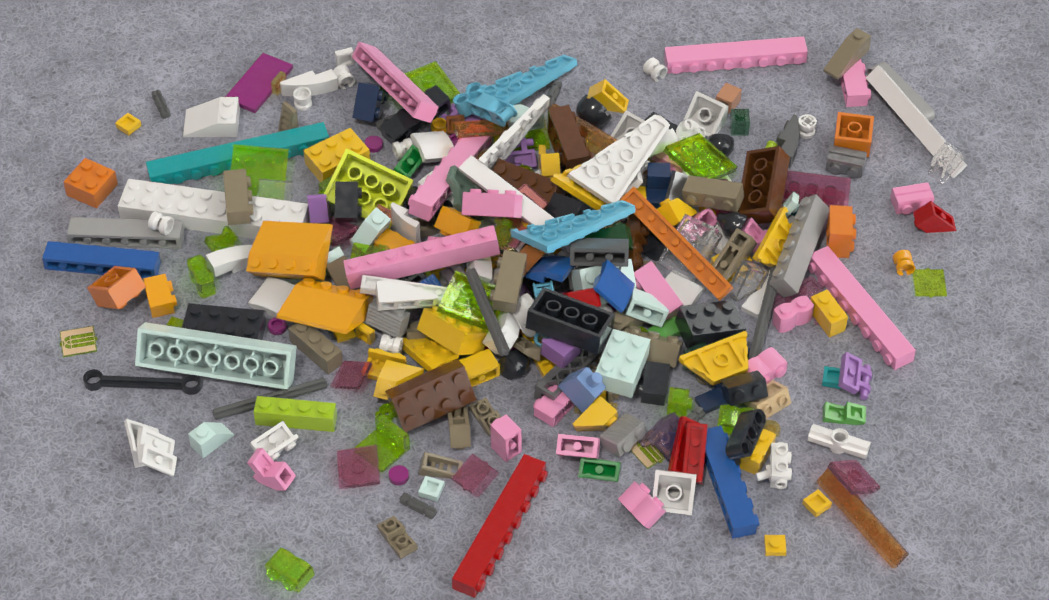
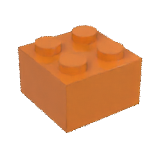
(854, 131)
(90, 183)
(841, 230)
(116, 287)

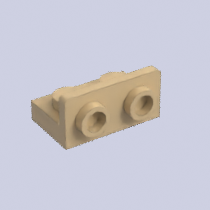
(777, 399)

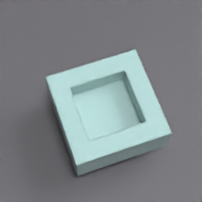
(791, 203)
(431, 488)

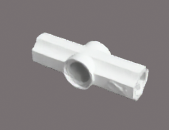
(831, 438)

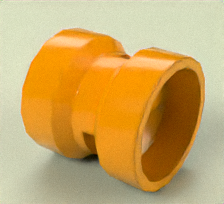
(903, 262)

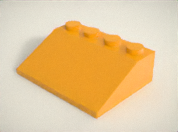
(290, 250)
(325, 306)

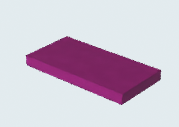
(255, 84)

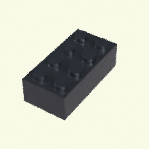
(225, 320)
(570, 320)

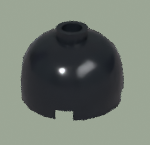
(592, 112)

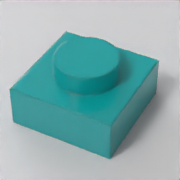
(831, 377)

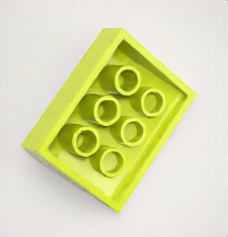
(378, 182)

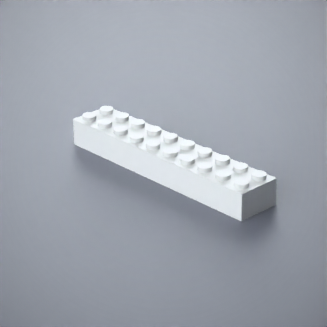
(203, 208)

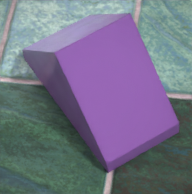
(319, 208)
(559, 352)

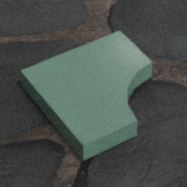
(458, 183)

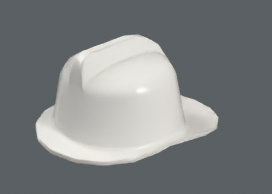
(523, 305)

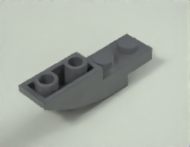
(789, 138)

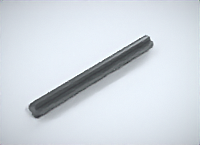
(487, 312)
(763, 319)
(249, 404)

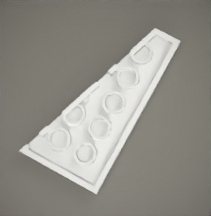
(512, 137)
(618, 164)

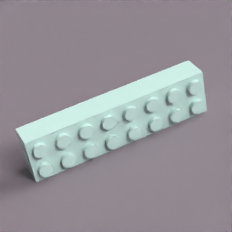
(215, 355)

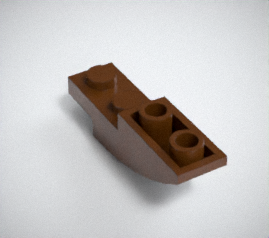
(639, 237)

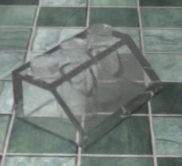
(701, 236)

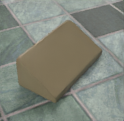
(337, 272)
(527, 347)

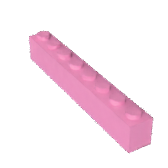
(735, 55)
(395, 82)
(435, 188)
(424, 256)
(861, 308)

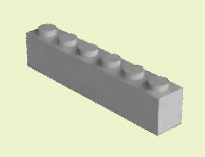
(122, 233)
(799, 246)

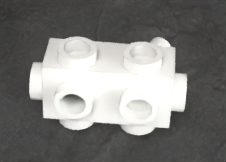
(778, 468)

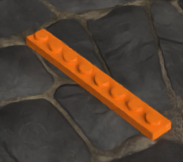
(678, 245)

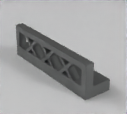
(557, 375)

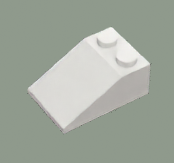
(213, 118)

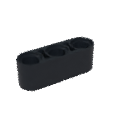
(745, 434)

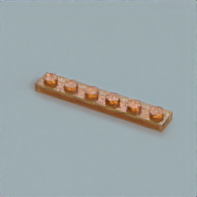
(863, 519)

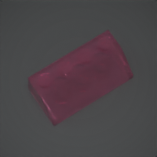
(829, 189)

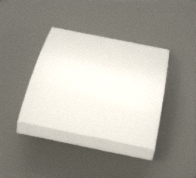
(432, 145)
(404, 224)
(686, 290)
(271, 296)
(156, 451)

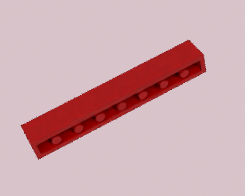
(499, 526)

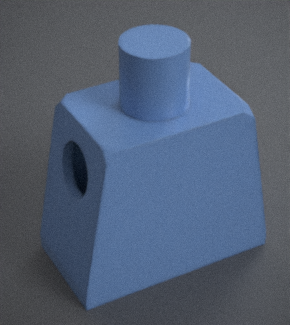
(583, 387)

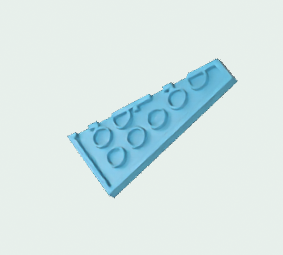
(521, 85)
(568, 228)

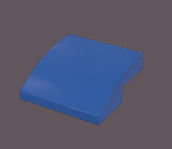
(550, 267)
(614, 286)

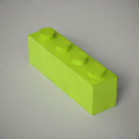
(295, 413)

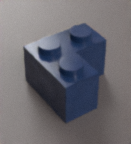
(368, 101)
(657, 182)

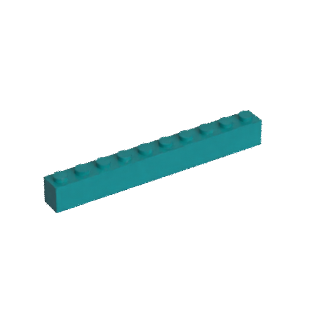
(218, 158)

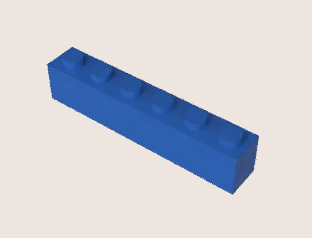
(98, 259)
(728, 486)

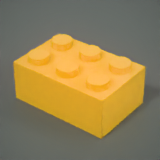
(325, 156)
(451, 333)

